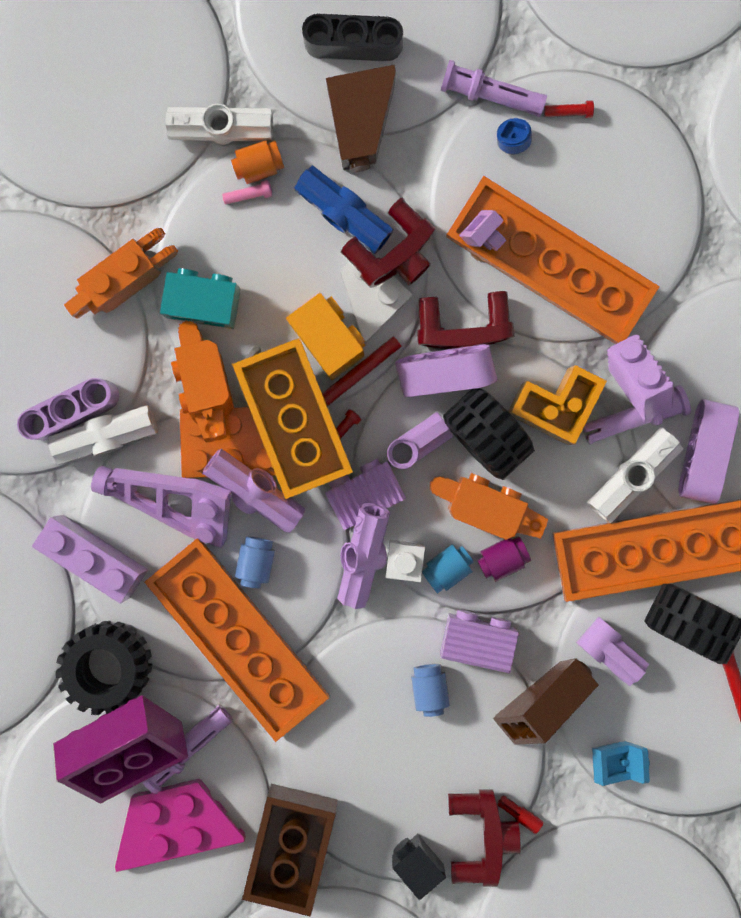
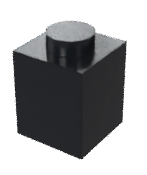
(417, 866)

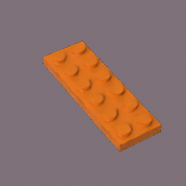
(558, 264)
(649, 550)
(237, 639)

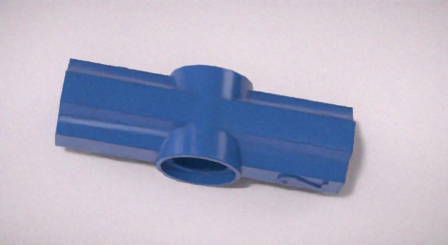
(343, 209)

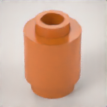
(257, 161)

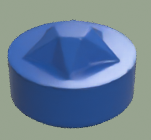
(514, 136)

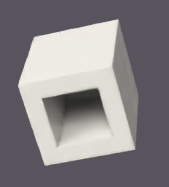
(405, 560)

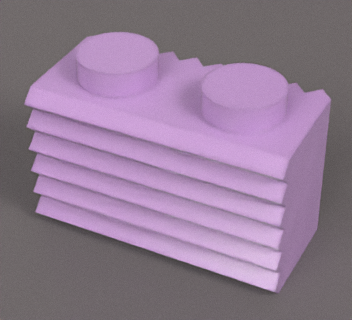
(640, 377)
(374, 485)
(479, 642)

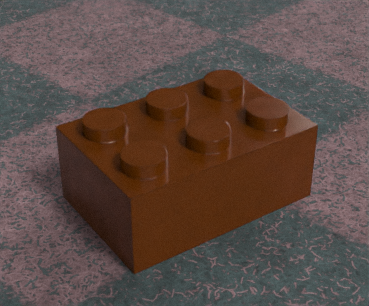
(290, 850)

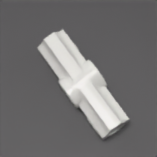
(197, 124)
(102, 435)
(651, 460)

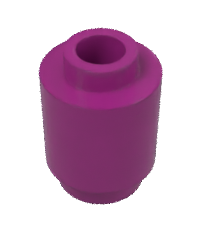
(504, 558)

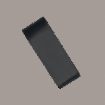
(339, 26)

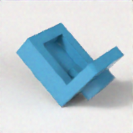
(620, 763)

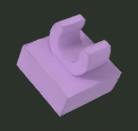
(483, 231)

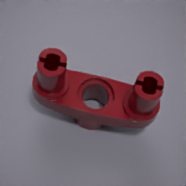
(401, 260)
(496, 331)
(499, 838)

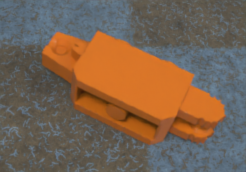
(120, 275)
(204, 382)
(487, 508)

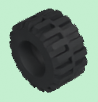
(489, 432)
(694, 623)
(84, 686)

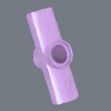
(253, 490)
(363, 555)

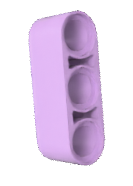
(446, 370)
(52, 409)
(708, 451)

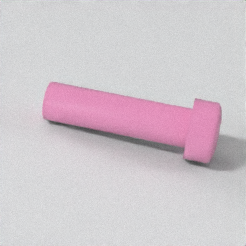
(263, 189)

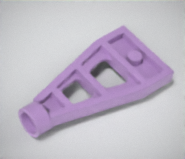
(209, 502)

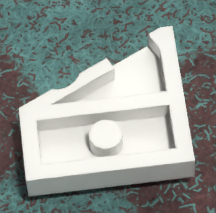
(373, 305)

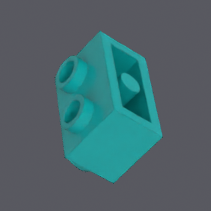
(200, 299)

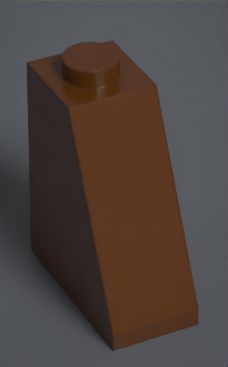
(360, 113)
(547, 703)

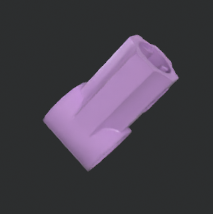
(421, 440)
(607, 647)

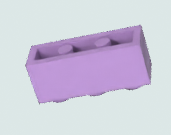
(90, 558)

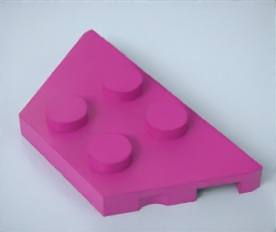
(173, 825)

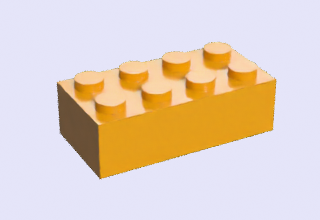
(292, 418)

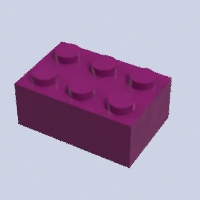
(120, 750)

